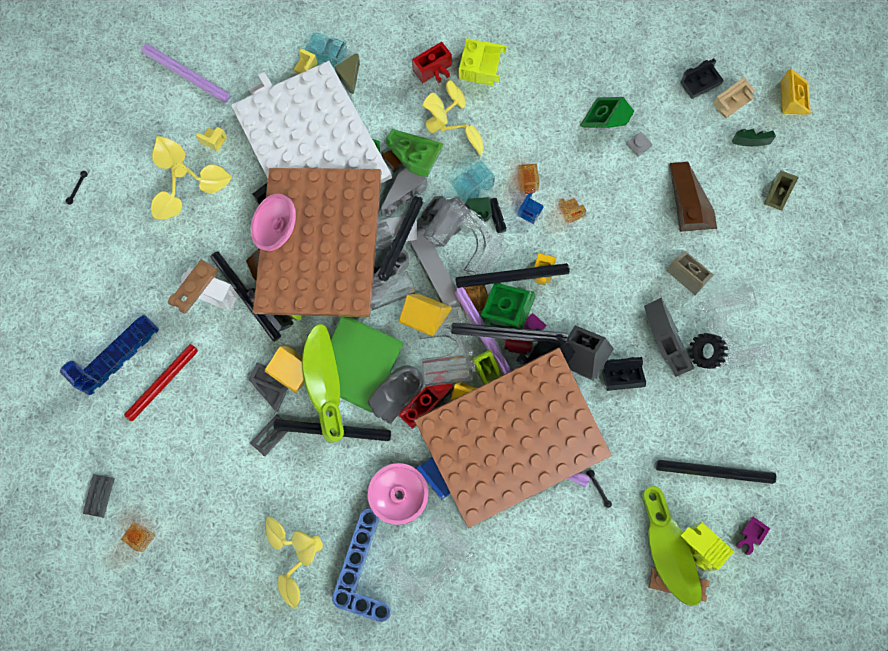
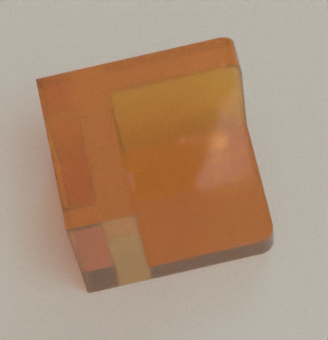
(571, 210)
(478, 296)

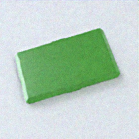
(362, 359)

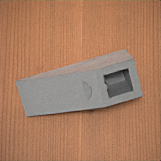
(401, 192)

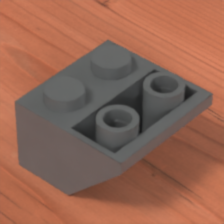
(590, 352)

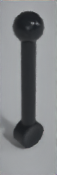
(69, 200)
(607, 503)

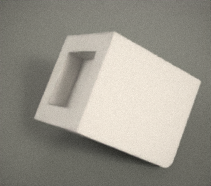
(264, 84)

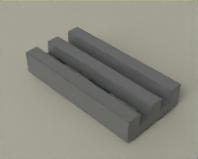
(254, 442)
(93, 512)

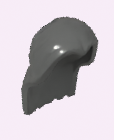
(396, 392)

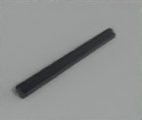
(400, 239)
(512, 275)
(242, 292)
(508, 333)
(315, 428)
(716, 471)

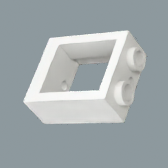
(217, 293)

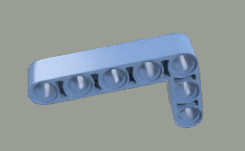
(356, 569)

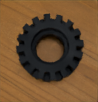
(718, 353)

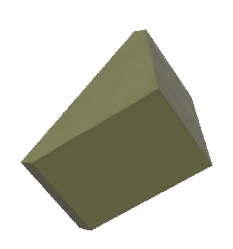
(348, 71)
(780, 190)

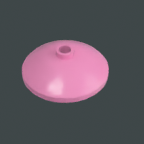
(273, 222)
(395, 479)

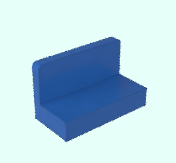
(434, 478)

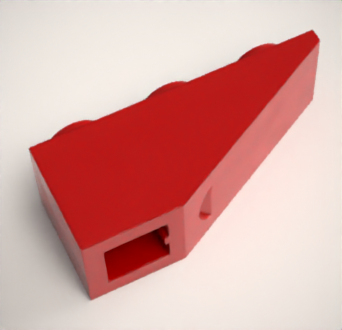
(425, 402)

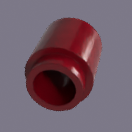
(518, 346)

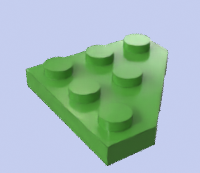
(414, 151)

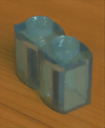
(327, 49)
(473, 181)

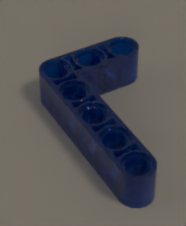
(111, 358)

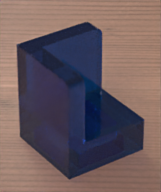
(530, 209)

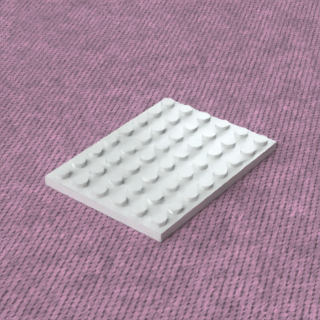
(308, 125)

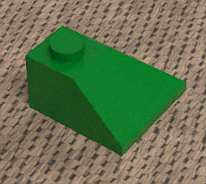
(608, 113)

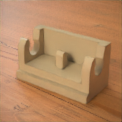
(734, 98)

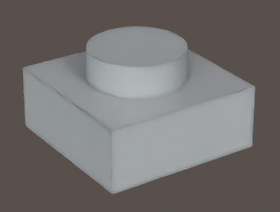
(639, 144)

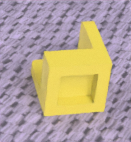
(306, 62)
(212, 138)

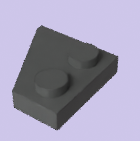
(267, 386)

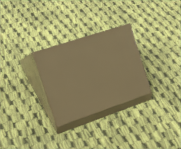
(689, 272)

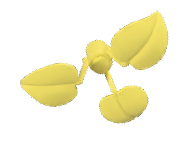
(439, 120)
(171, 155)
(305, 549)

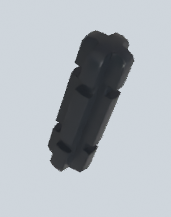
(497, 216)

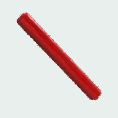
(161, 382)

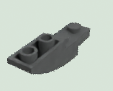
(667, 337)

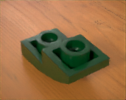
(750, 138)

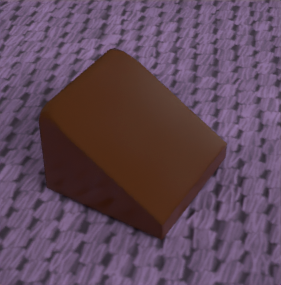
(392, 160)

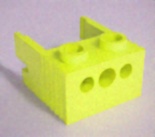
(480, 62)
(706, 547)

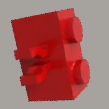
(433, 62)

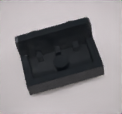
(701, 78)
(624, 373)

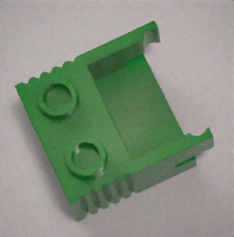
(507, 306)

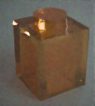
(528, 178)
(138, 537)

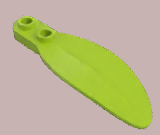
(322, 381)
(670, 551)

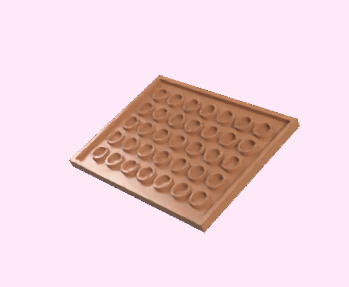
(331, 252)
(513, 437)

